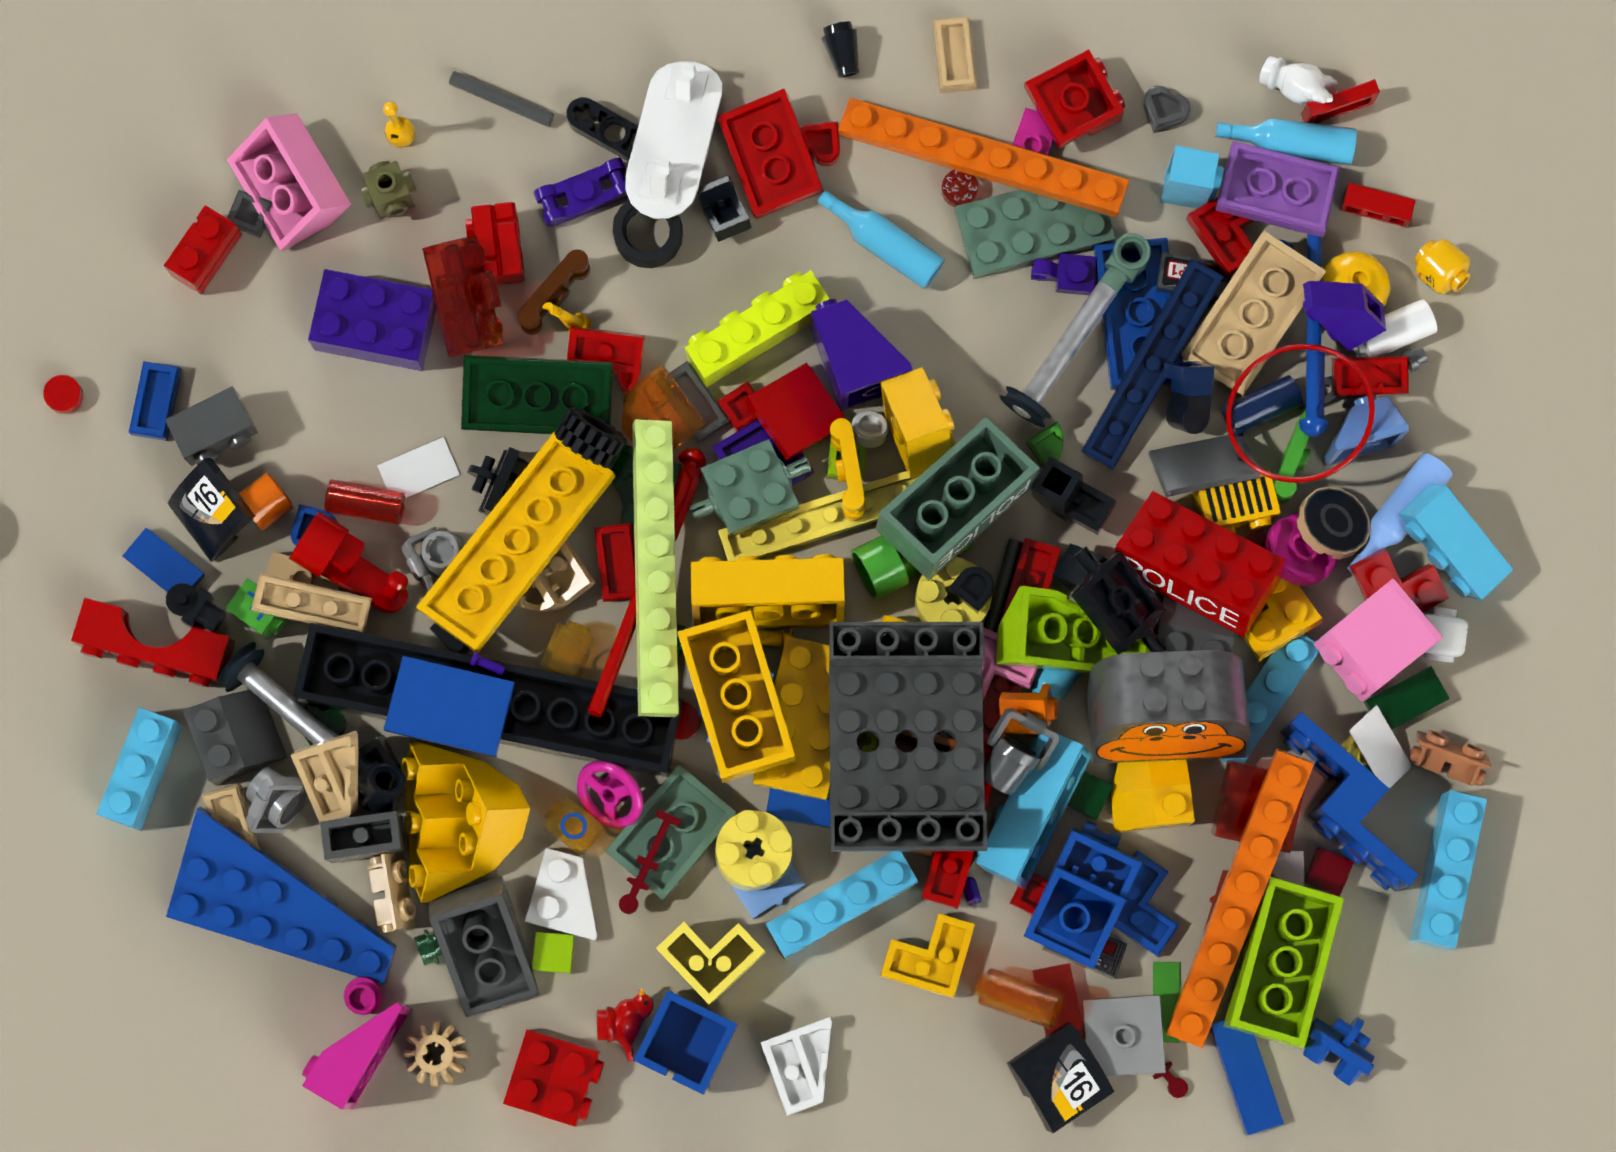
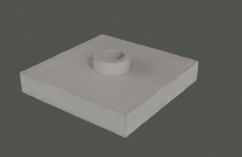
(1126, 1034)

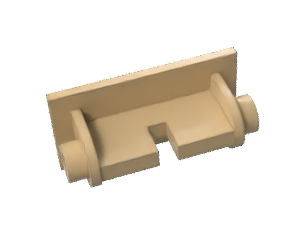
(390, 875)

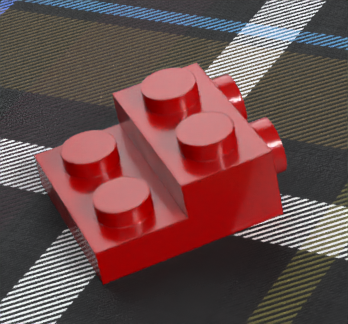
(1075, 99)
(553, 1078)

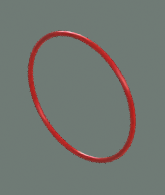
(1321, 475)

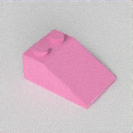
(1377, 640)

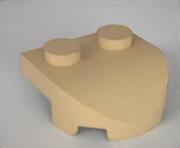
(558, 583)

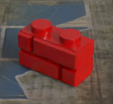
(500, 238)
(203, 250)

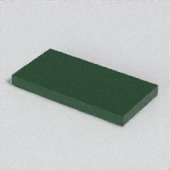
(531, 392)

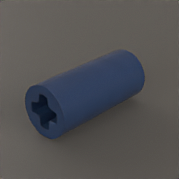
(1264, 404)

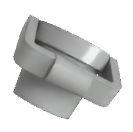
(436, 554)
(275, 797)

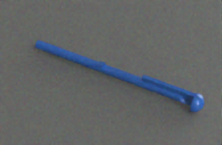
(1314, 423)

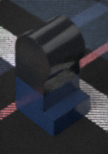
(1189, 395)

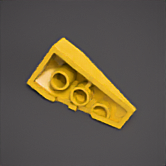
(1151, 796)

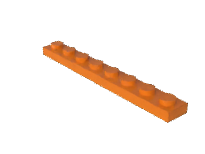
(983, 157)
(1239, 897)

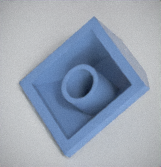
(1386, 432)

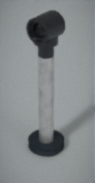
(371, 777)

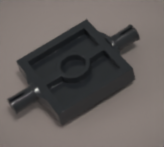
(1119, 602)

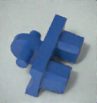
(1353, 1058)

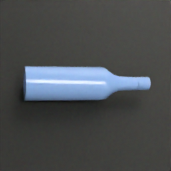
(1387, 524)

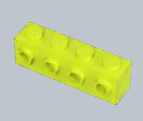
(756, 329)

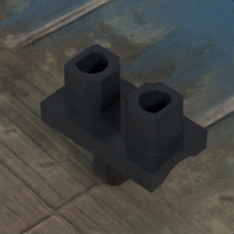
(508, 467)
(194, 607)

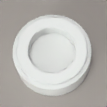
(870, 429)

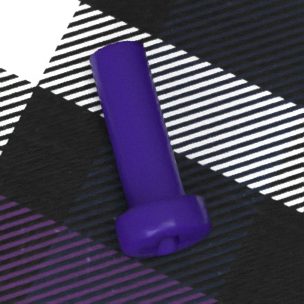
(486, 663)

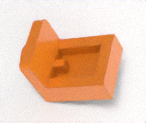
(1038, 704)

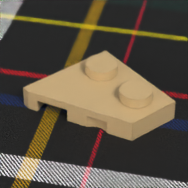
(330, 775)

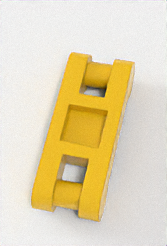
(848, 469)

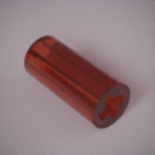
(364, 502)

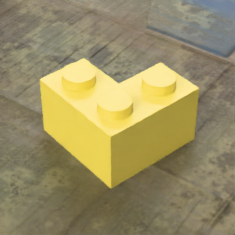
(710, 969)

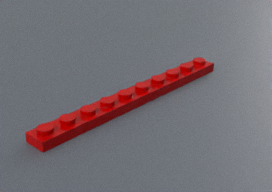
(951, 868)

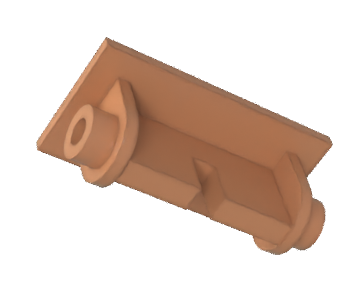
(1464, 760)

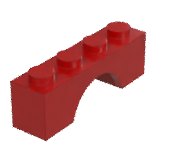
(107, 630)

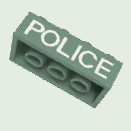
(957, 498)

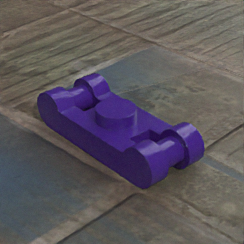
(582, 193)

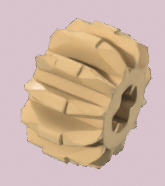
(423, 1050)

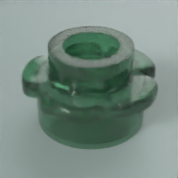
(428, 948)

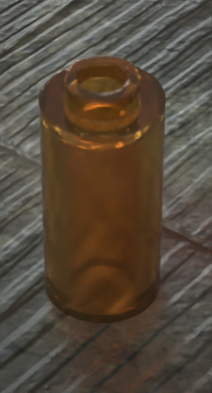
(1019, 997)

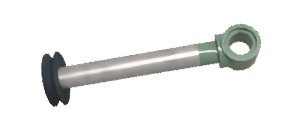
(1028, 403)

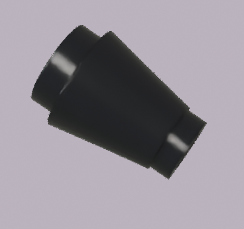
(842, 48)

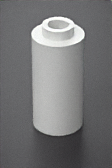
(1402, 328)

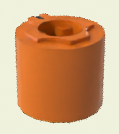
(266, 501)

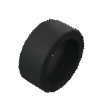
(641, 258)

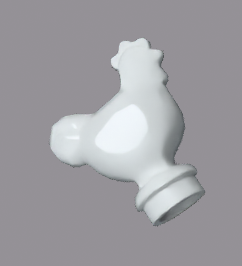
(1298, 81)

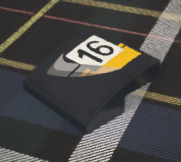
(210, 508)
(1060, 1077)

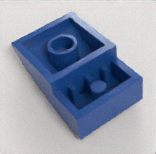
(1083, 898)

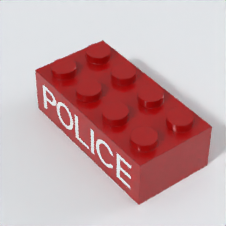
(1200, 563)

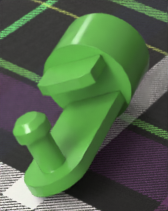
(882, 567)

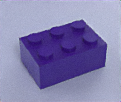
(373, 320)

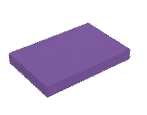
(1277, 189)

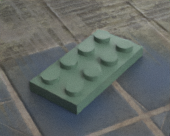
(1023, 227)

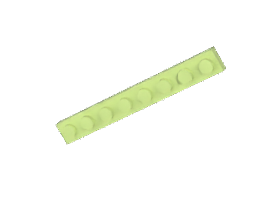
(655, 569)

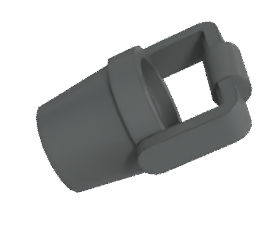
(1011, 759)

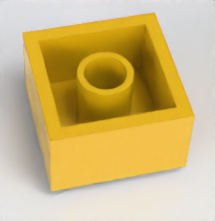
(917, 420)

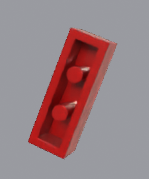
(1377, 205)

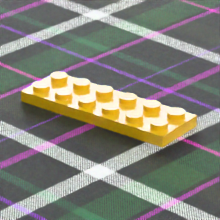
(514, 543)

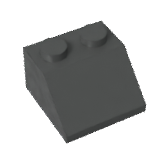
(234, 735)

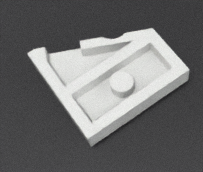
(562, 896)
(800, 1064)

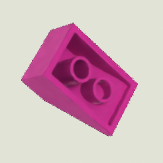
(349, 1064)

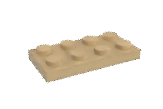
(1253, 311)

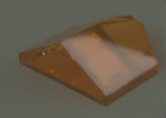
(661, 399)

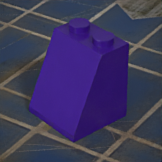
(853, 353)

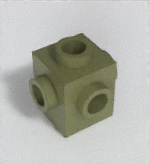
(388, 201)

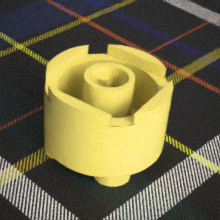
(932, 594)
(751, 828)

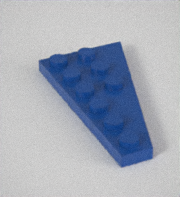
(256, 899)

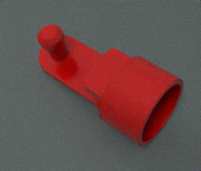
(335, 554)

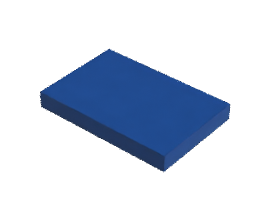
(449, 706)

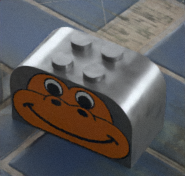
(1168, 707)

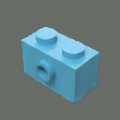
(1191, 177)

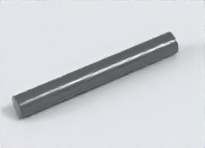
(501, 99)
(1003, 584)

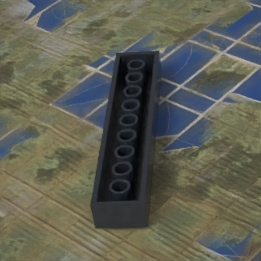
(544, 715)

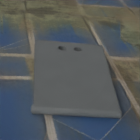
(1201, 465)

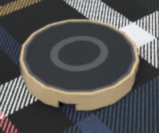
(1333, 522)

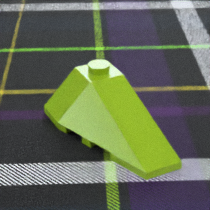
(1051, 633)

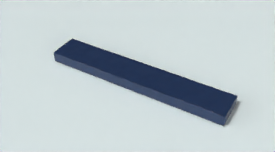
(1146, 370)

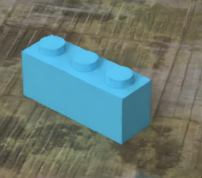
(1455, 542)
(139, 769)

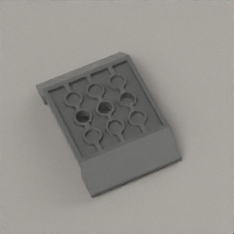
(917, 683)

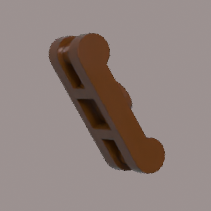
(553, 290)

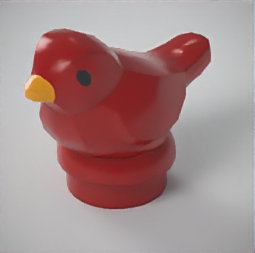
(624, 1021)

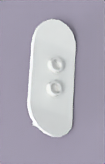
(673, 139)

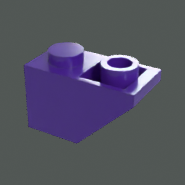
(1345, 311)

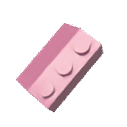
(288, 169)

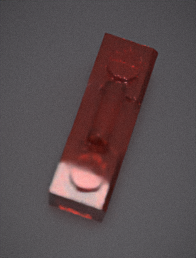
(464, 295)

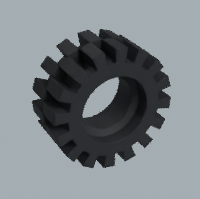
(590, 437)

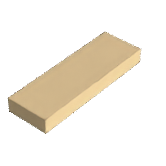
(310, 604)

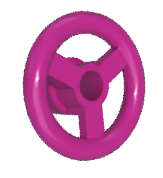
(612, 791)

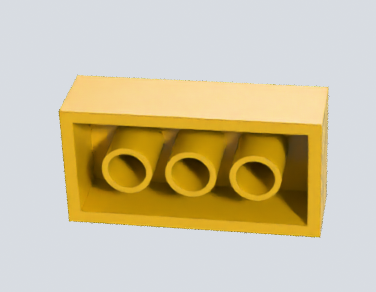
(777, 591)
(736, 696)

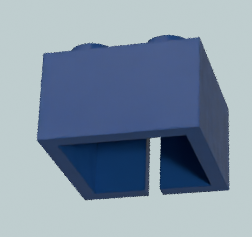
(685, 1041)

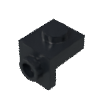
(723, 208)

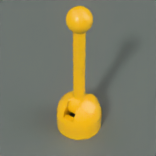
(397, 126)

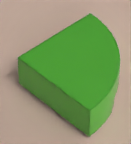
(1047, 443)

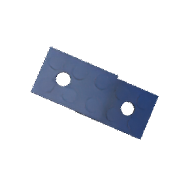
(1347, 803)

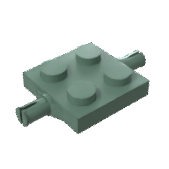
(749, 488)

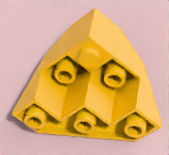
(457, 819)

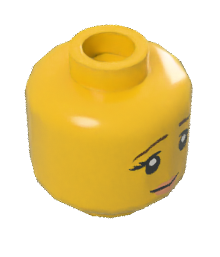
(1442, 266)

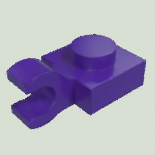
(1072, 274)

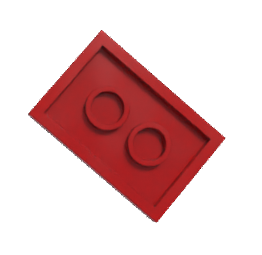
(770, 153)

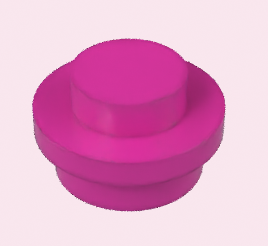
(363, 995)

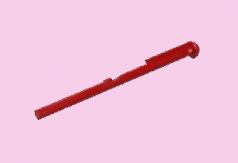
(684, 490)

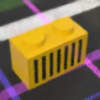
(1240, 504)

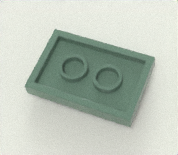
(682, 846)

